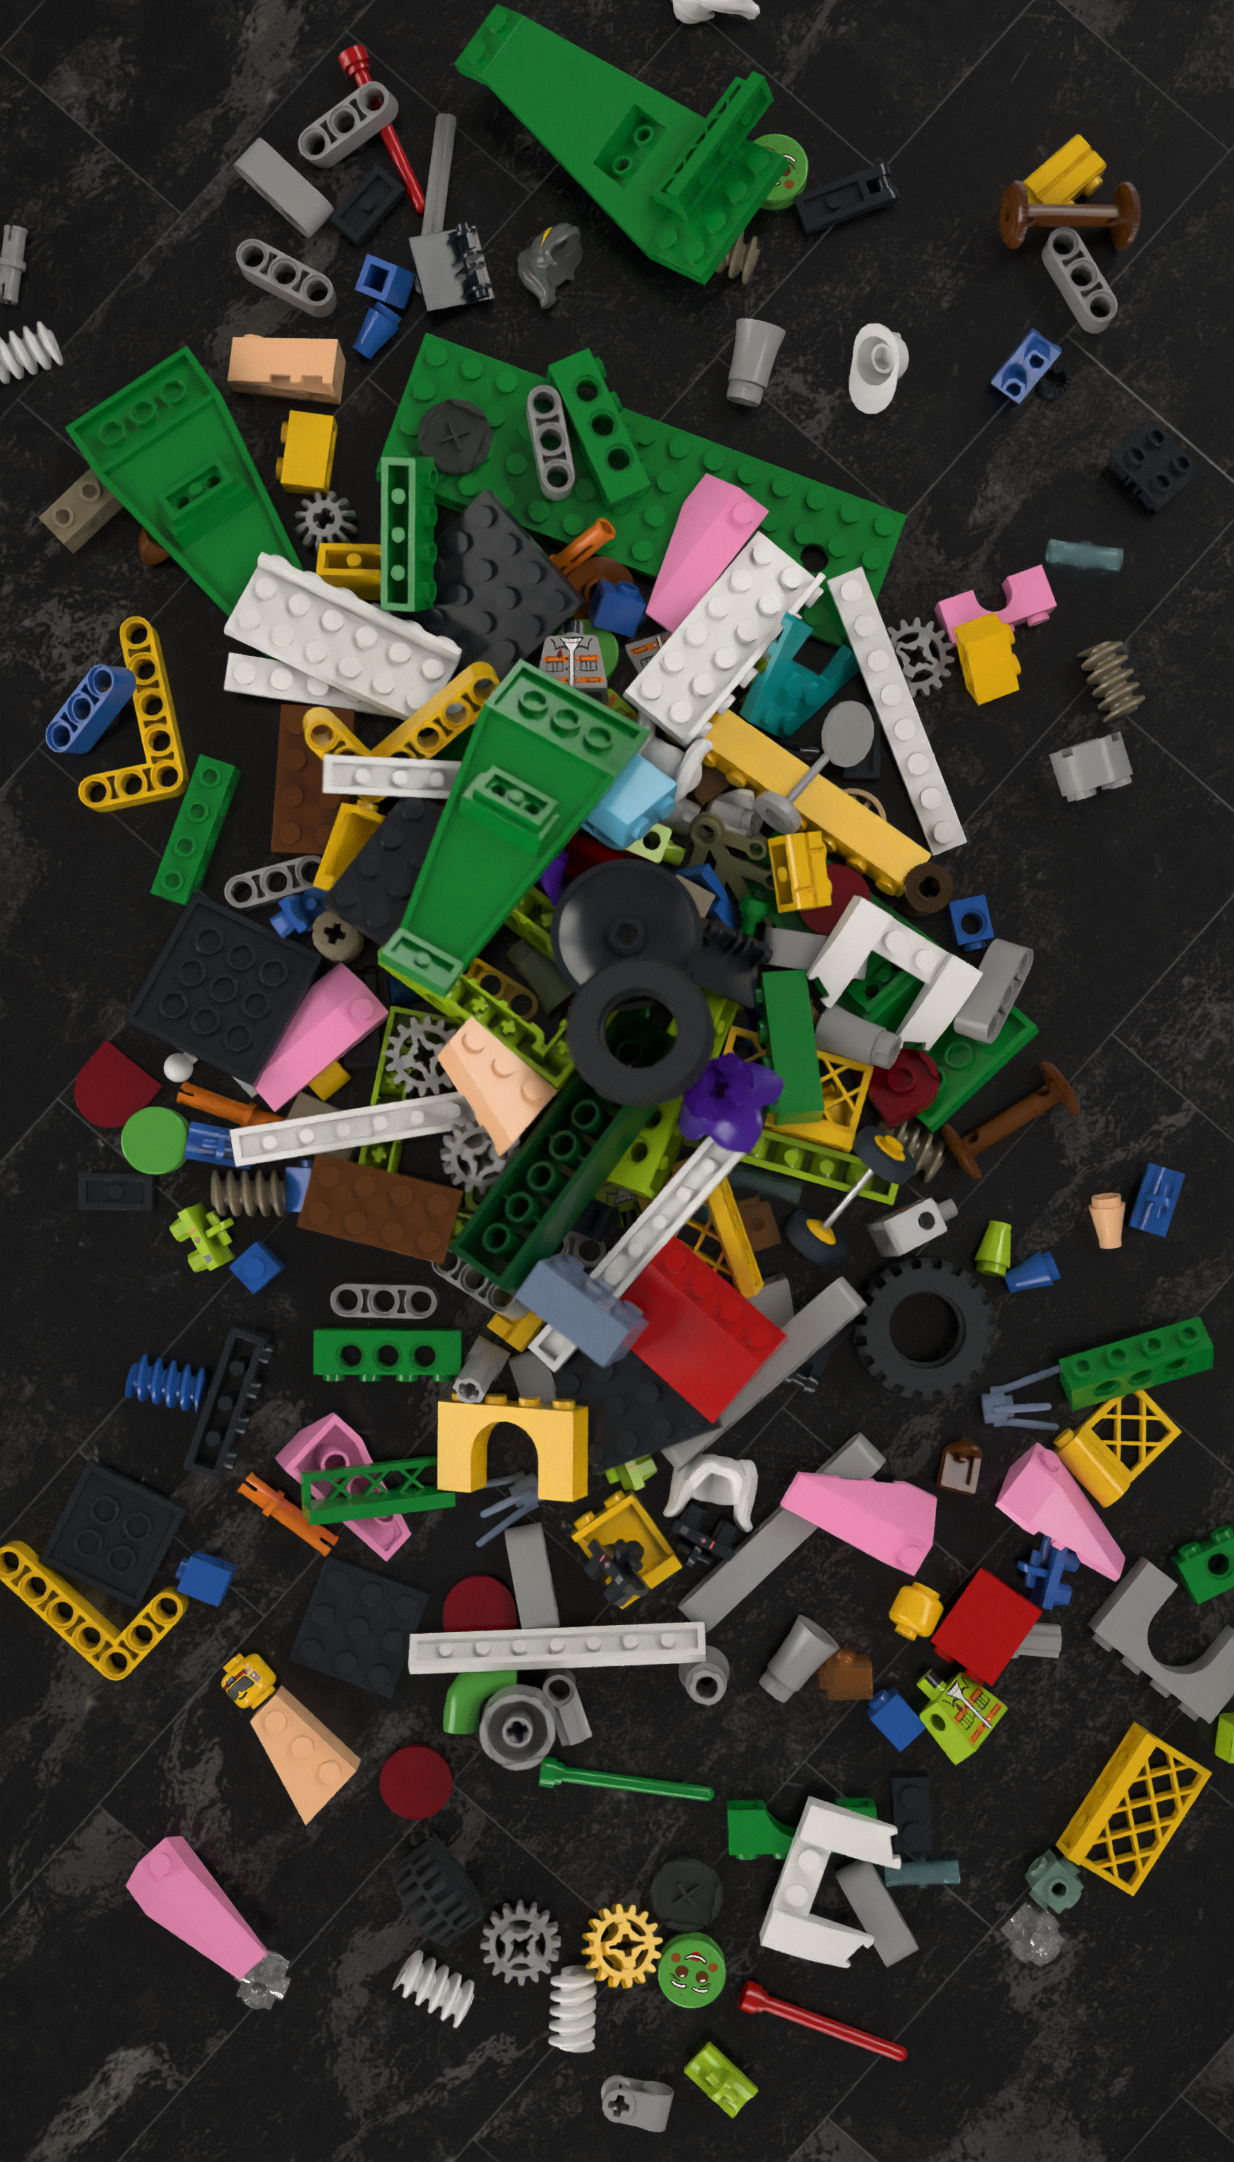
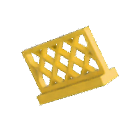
(823, 1132)
(730, 1234)
(1105, 1801)

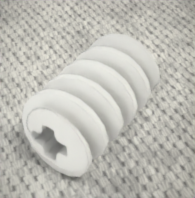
(28, 352)
(436, 1987)
(574, 2009)

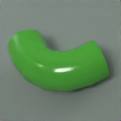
(467, 1694)

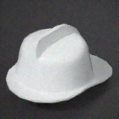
(876, 365)

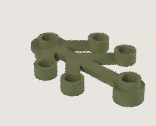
(728, 867)

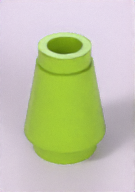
(994, 1251)

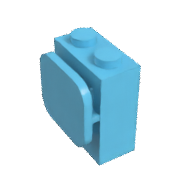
(632, 805)

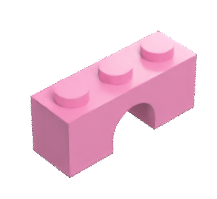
(1027, 600)

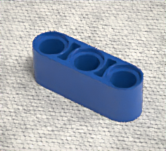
(90, 709)

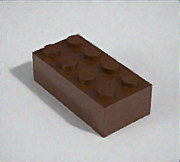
(301, 810)
(380, 1208)

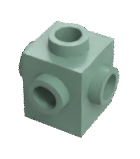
(1051, 1870)

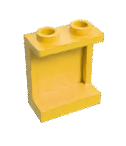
(349, 834)
(628, 1520)

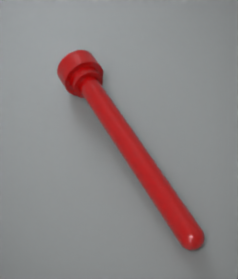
(356, 64)
(756, 1999)

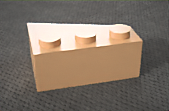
(287, 368)
(495, 1083)
(303, 1752)

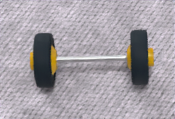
(817, 1236)

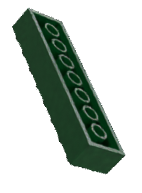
(560, 1165)

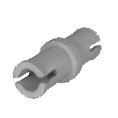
(12, 263)

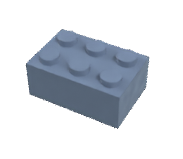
(582, 1309)

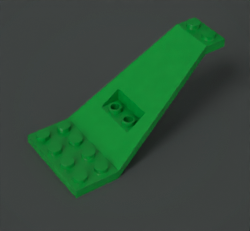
(599, 125)
(167, 448)
(544, 756)

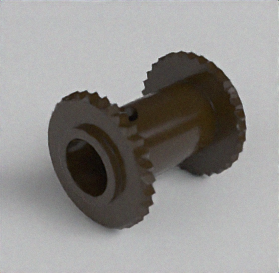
(938, 889)

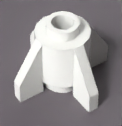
(738, 812)

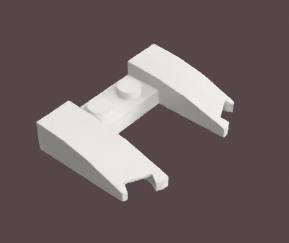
(869, 929)
(788, 1921)

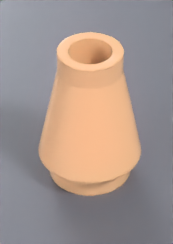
(1108, 1217)

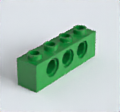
(614, 485)
(196, 830)
(331, 1341)
(1136, 1363)
(1193, 1565)

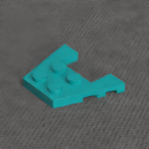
(790, 692)

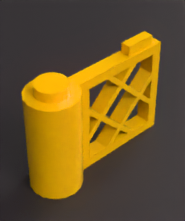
(1096, 1464)

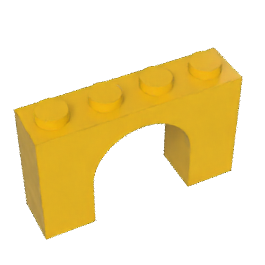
(555, 1428)

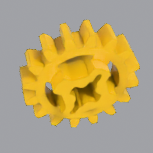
(622, 1960)

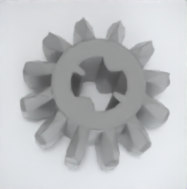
(319, 512)

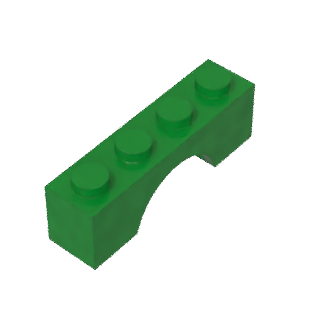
(755, 1831)

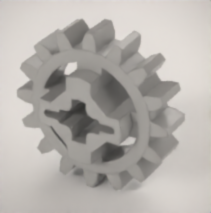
(929, 664)
(408, 1061)
(480, 1170)
(530, 1954)

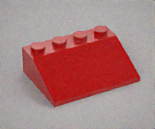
(700, 1330)

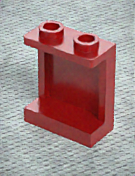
(986, 1627)

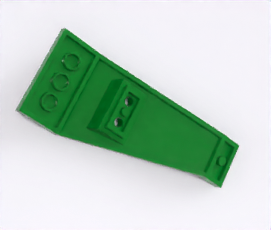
(960, 1060)

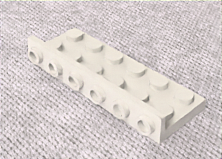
(341, 638)
(722, 640)

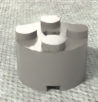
(1092, 765)
(503, 1741)

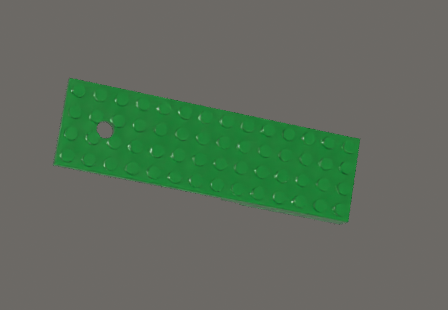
(800, 509)

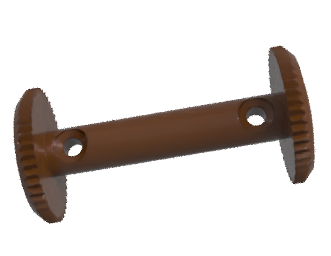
(1121, 216)
(1053, 1092)

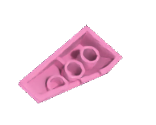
(706, 539)
(327, 1026)
(334, 1445)
(1047, 1499)
(877, 1517)
(189, 1903)

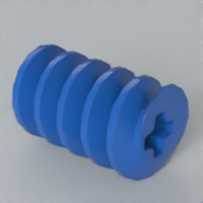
(167, 1383)

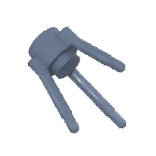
(998, 1407)
(523, 1493)

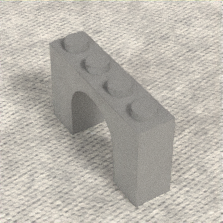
(1124, 1624)

